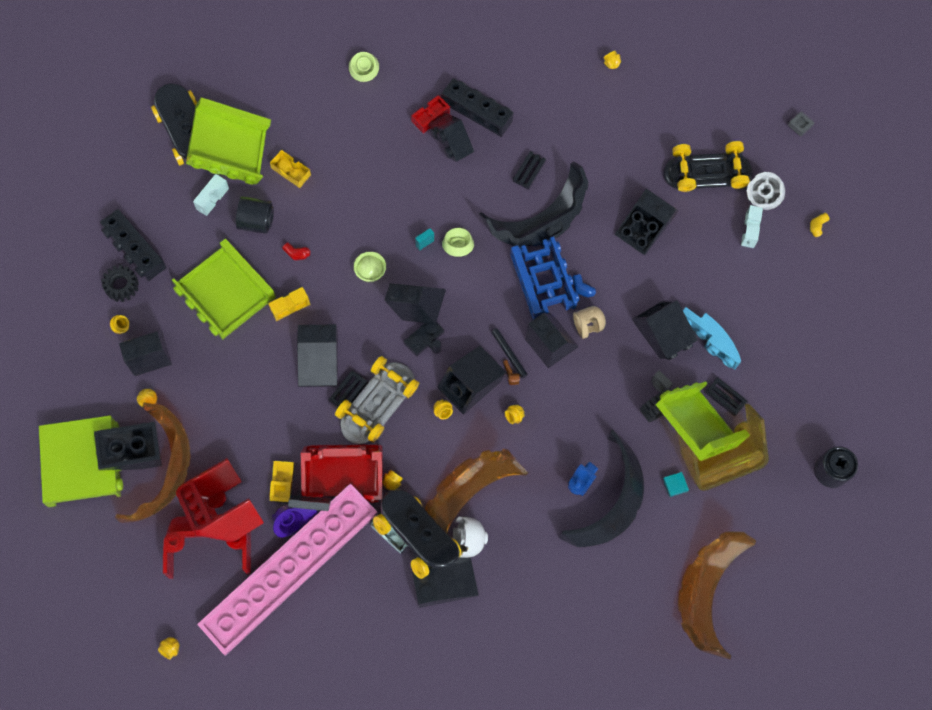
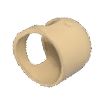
(586, 316)

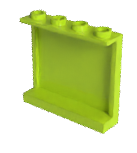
(227, 141)
(224, 290)
(698, 421)
(71, 462)

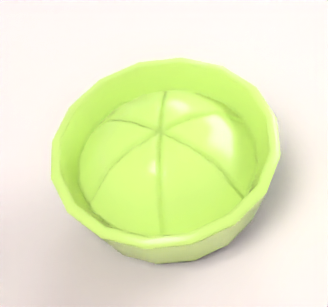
(363, 66)
(463, 245)
(370, 266)

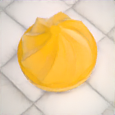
(612, 60)
(119, 324)
(146, 396)
(443, 409)
(514, 414)
(392, 480)
(169, 647)

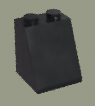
(415, 302)
(666, 329)
(549, 339)
(145, 353)
(471, 379)

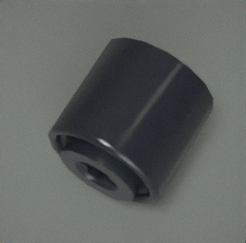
(254, 215)
(832, 475)

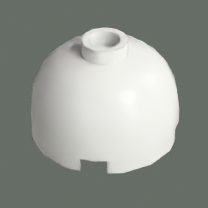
(766, 190)
(470, 536)

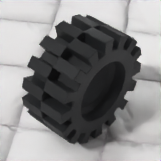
(112, 276)
(650, 410)

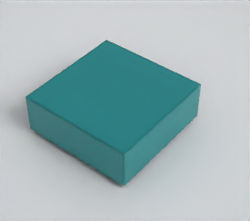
(424, 239)
(675, 484)

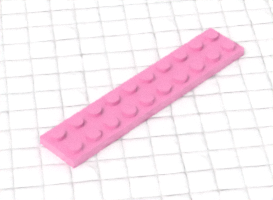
(287, 570)

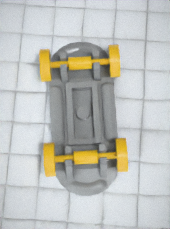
(377, 402)

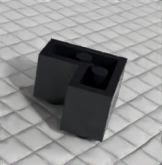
(453, 135)

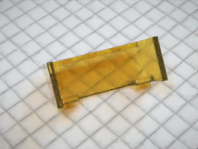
(732, 464)

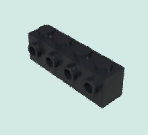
(477, 107)
(133, 245)

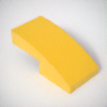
(281, 481)

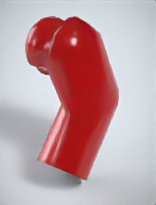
(296, 253)

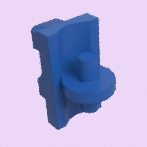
(582, 479)

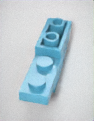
(718, 341)

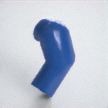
(581, 288)

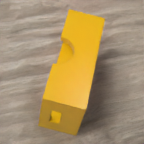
(294, 172)
(293, 302)

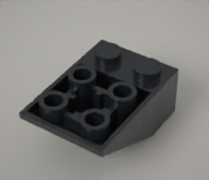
(646, 222)

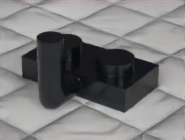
(425, 337)

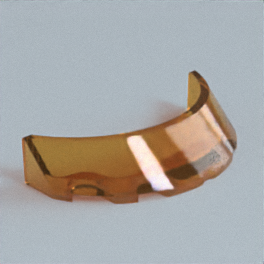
(177, 465)
(468, 480)
(700, 585)

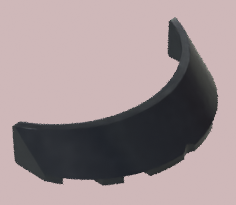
(551, 221)
(624, 510)

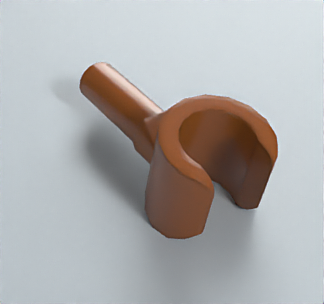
(513, 379)

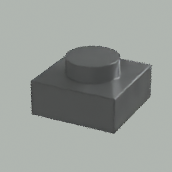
(801, 124)
(661, 382)

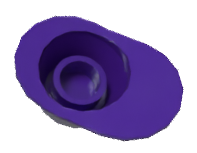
(291, 520)

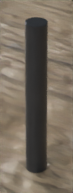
(509, 353)

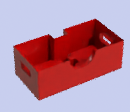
(435, 109)

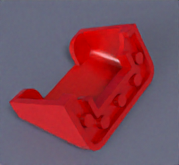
(331, 468)

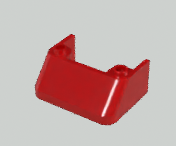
(206, 493)
(175, 540)

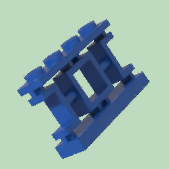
(530, 281)

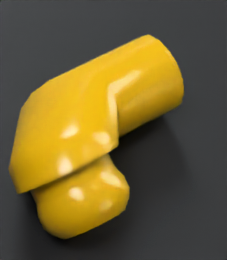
(816, 224)

